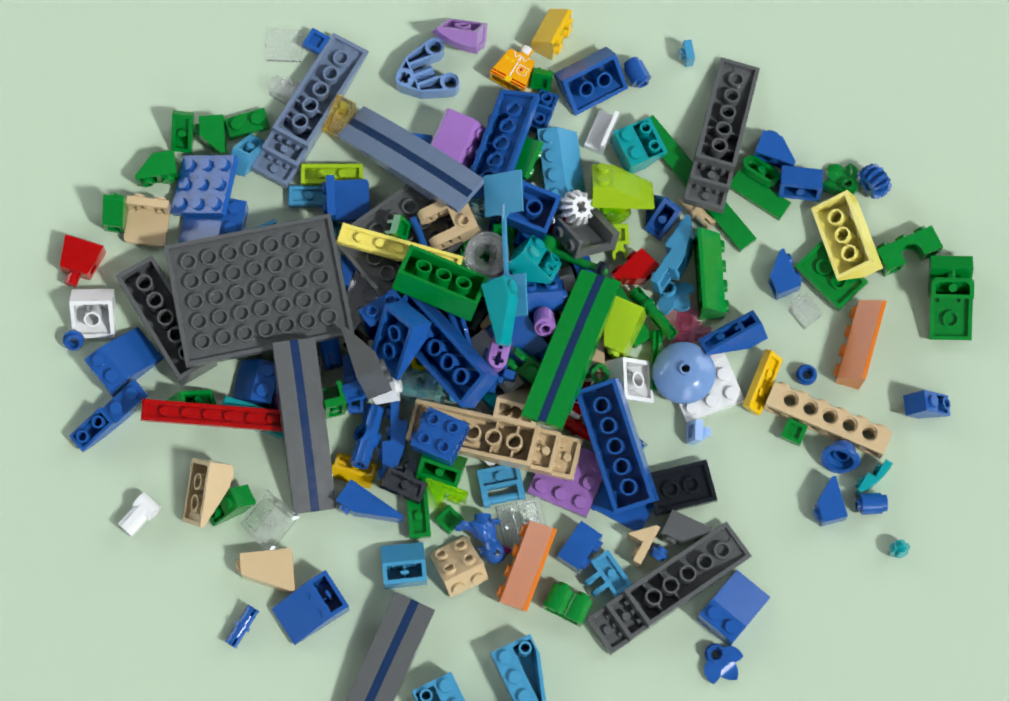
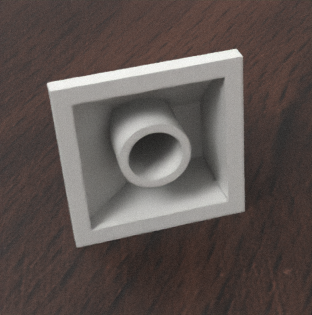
(633, 376)

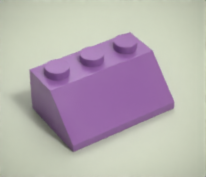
(458, 137)

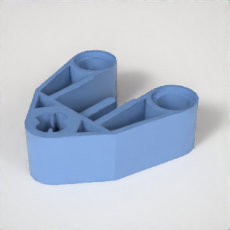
(421, 77)

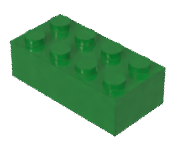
(440, 282)

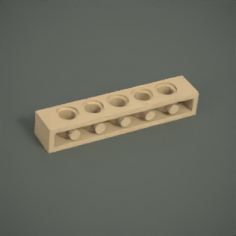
(816, 423)

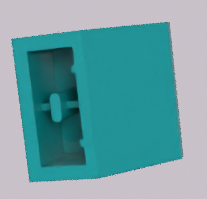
(638, 145)
(535, 261)

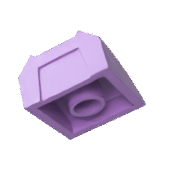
(463, 34)

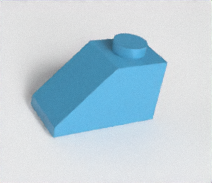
(247, 152)

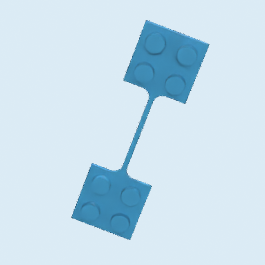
(501, 197)

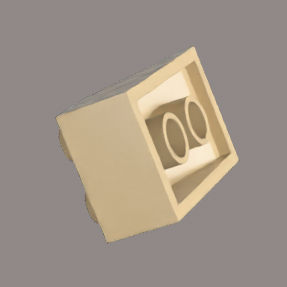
(205, 490)

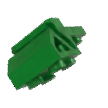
(950, 297)

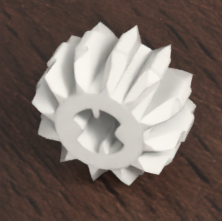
(576, 207)

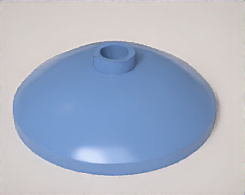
(679, 385)

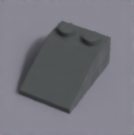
(369, 369)

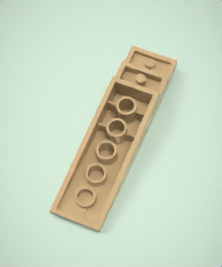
(510, 443)

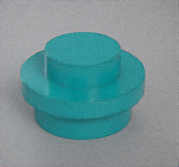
(899, 548)

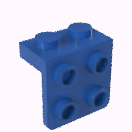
(346, 198)

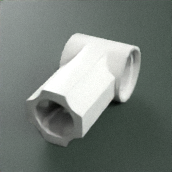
(143, 509)

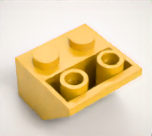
(552, 32)

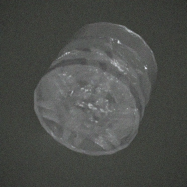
(485, 243)

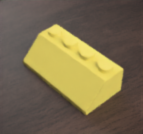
(846, 237)

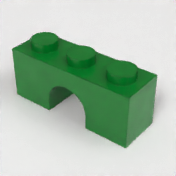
(923, 242)

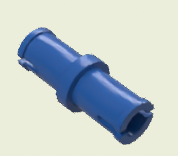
(242, 626)

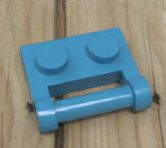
(499, 478)

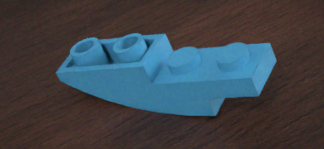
(679, 251)

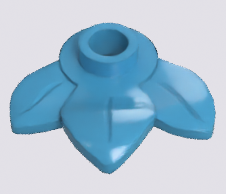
(675, 297)

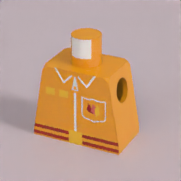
(514, 69)

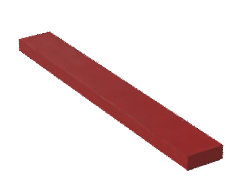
(210, 415)

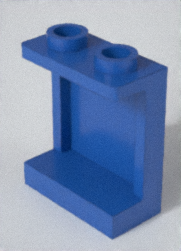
(372, 312)

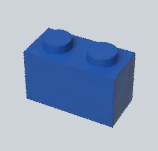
(800, 183)
(579, 547)

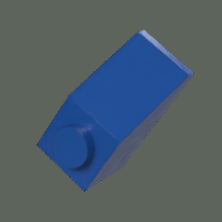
(774, 150)
(830, 505)

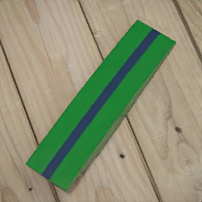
(571, 350)

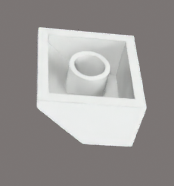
(93, 312)

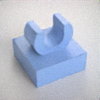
(696, 432)

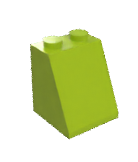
(623, 327)

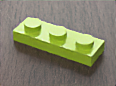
(316, 173)

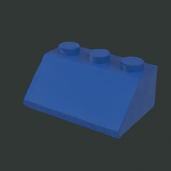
(591, 80)

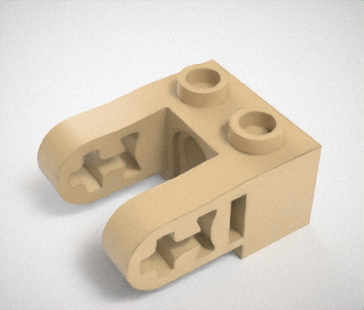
(464, 222)

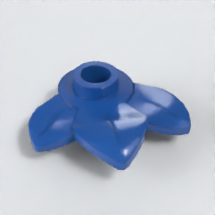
(723, 665)

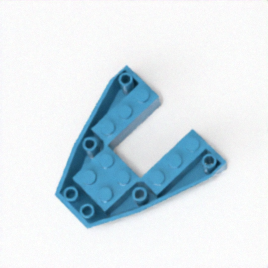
(517, 666)

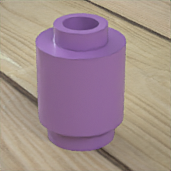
(544, 321)

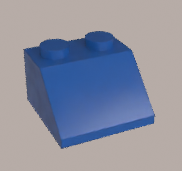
(256, 383)

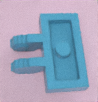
(610, 573)

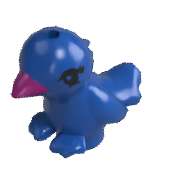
(484, 530)

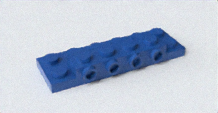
(505, 134)

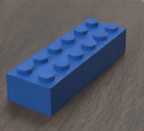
(452, 358)
(617, 445)

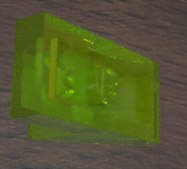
(441, 490)

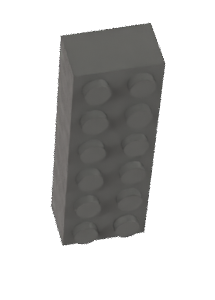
(154, 304)

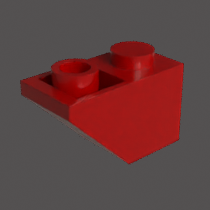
(636, 269)

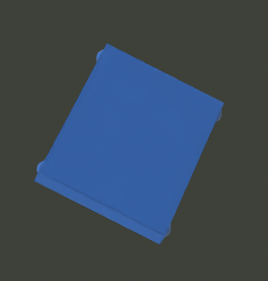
(633, 519)

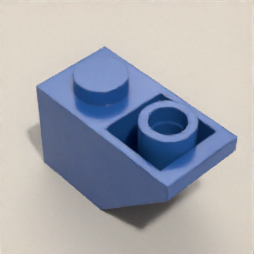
(783, 277)
(926, 405)

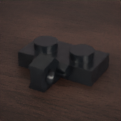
(404, 482)

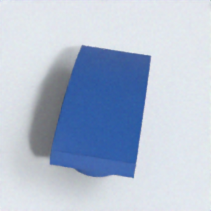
(544, 110)

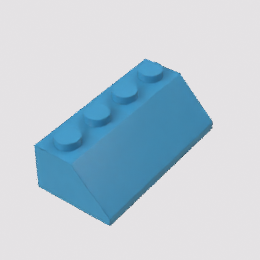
(560, 161)

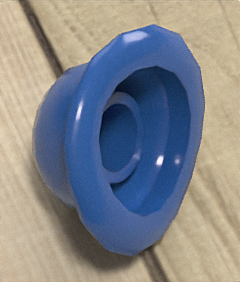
(840, 457)

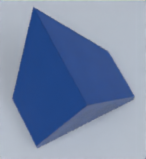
(662, 217)

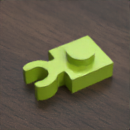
(623, 239)

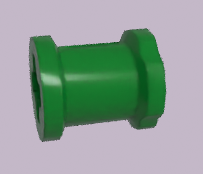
(594, 368)

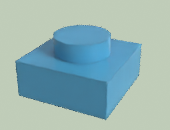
(687, 53)

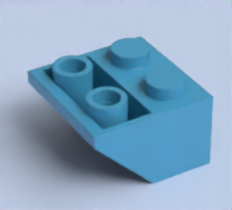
(403, 565)

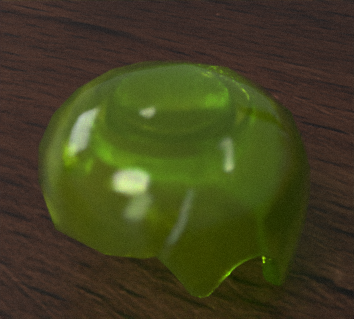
(616, 216)

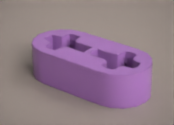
(493, 351)

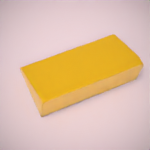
(345, 471)

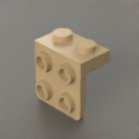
(147, 220)
(459, 566)

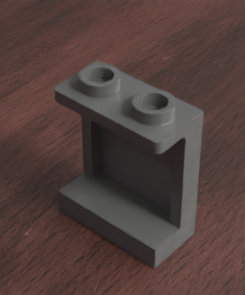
(588, 238)

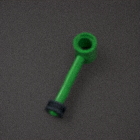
(552, 245)

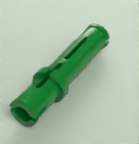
(654, 313)

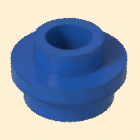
(70, 344)
(810, 370)
(658, 552)

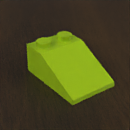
(619, 189)

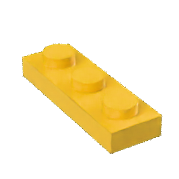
(762, 382)

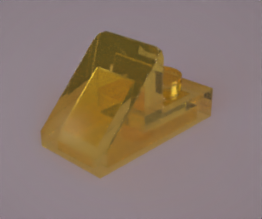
(339, 116)

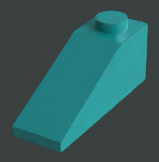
(502, 305)

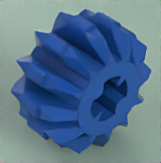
(874, 181)

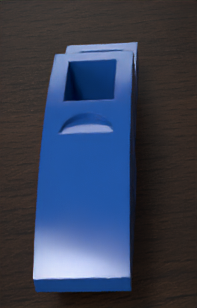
(109, 417)
(393, 451)

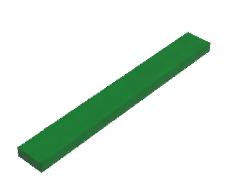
(681, 166)

